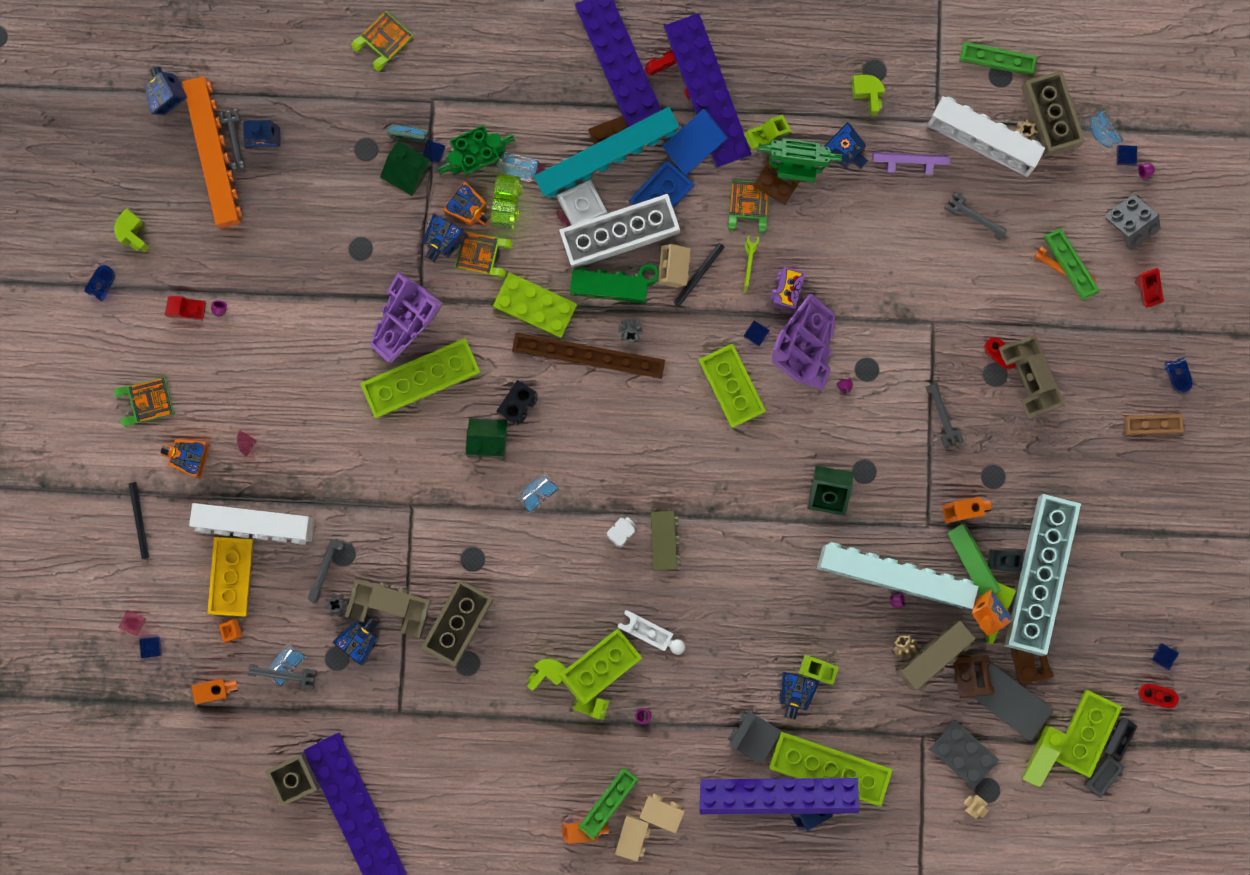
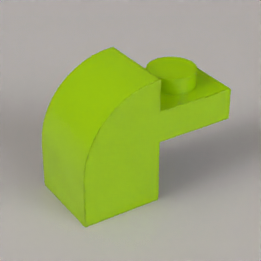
(868, 87)
(772, 129)
(127, 227)
(547, 668)
(818, 670)
(595, 707)

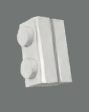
(622, 531)

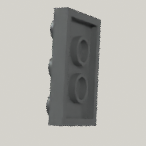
(964, 754)

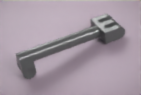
(238, 165)
(959, 206)
(950, 434)
(315, 591)
(302, 678)

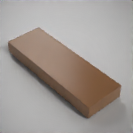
(1154, 424)

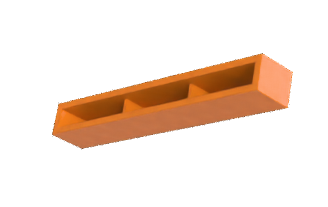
(212, 153)

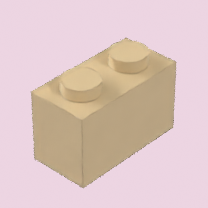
(674, 265)
(661, 813)
(632, 837)

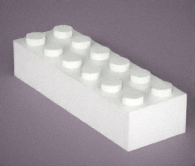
(986, 136)
(620, 231)
(251, 522)

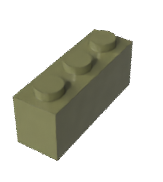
(664, 540)

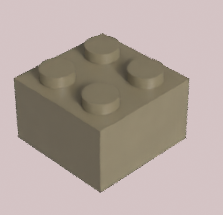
(292, 779)

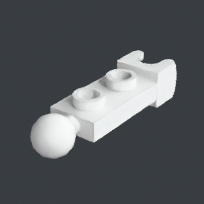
(652, 634)

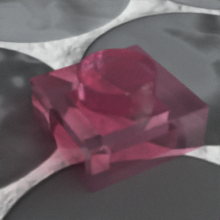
(132, 623)

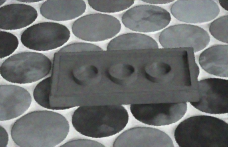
(1014, 704)

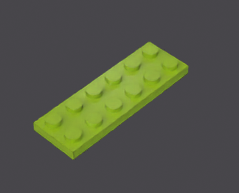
(420, 378)
(811, 760)

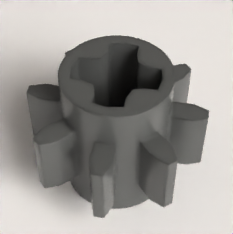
(630, 330)
(341, 602)

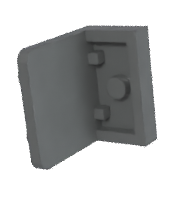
(1134, 220)
(753, 737)

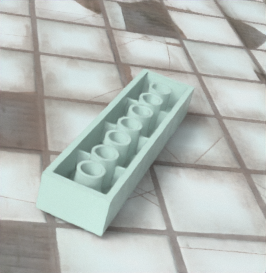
(1042, 575)
(898, 577)

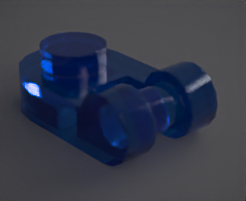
(104, 275)
(1180, 382)

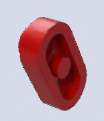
(655, 66)
(996, 354)
(1157, 695)

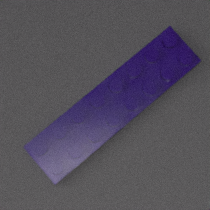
(618, 59)
(707, 85)
(779, 796)
(353, 807)

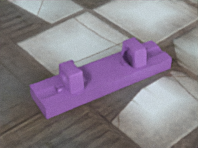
(926, 159)

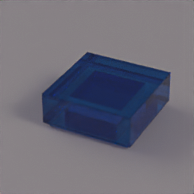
(434, 151)
(1126, 155)
(756, 333)
(150, 647)
(1164, 656)

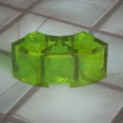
(505, 201)

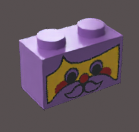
(788, 288)

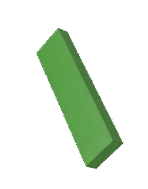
(998, 58)
(1071, 264)
(973, 559)
(608, 803)

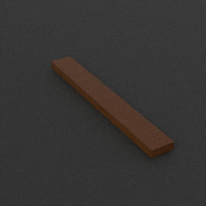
(588, 355)

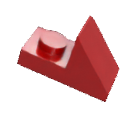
(1150, 287)
(185, 308)

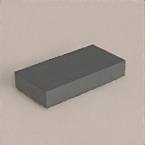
(1104, 776)

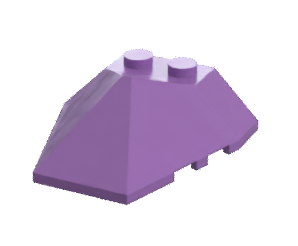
(404, 317)
(804, 344)

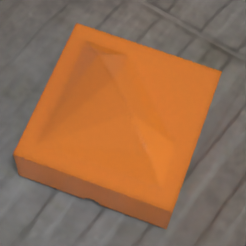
(230, 630)

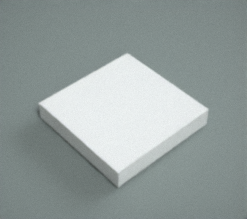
(581, 203)

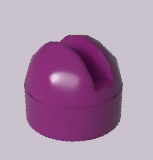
(1146, 170)
(218, 308)
(845, 385)
(897, 600)
(639, 716)

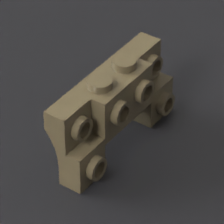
(1036, 376)
(382, 598)

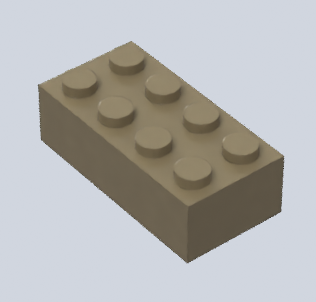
(1053, 113)
(457, 623)
(935, 655)

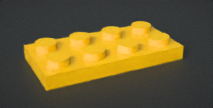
(230, 576)

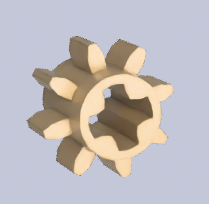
(1027, 126)
(905, 647)
(976, 807)

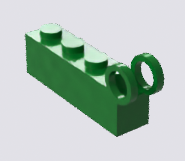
(612, 286)

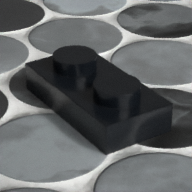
(1005, 560)
(1121, 738)

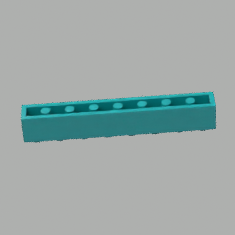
(607, 152)

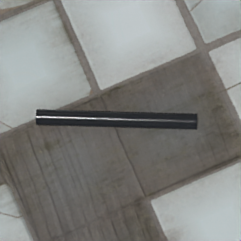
(698, 275)
(138, 520)

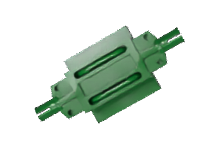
(474, 151)
(798, 158)

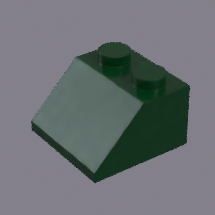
(405, 168)
(486, 438)
(830, 490)

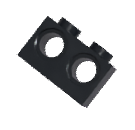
(512, 400)

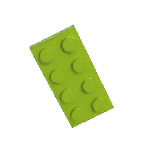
(535, 305)
(732, 385)
(600, 667)
(1088, 733)

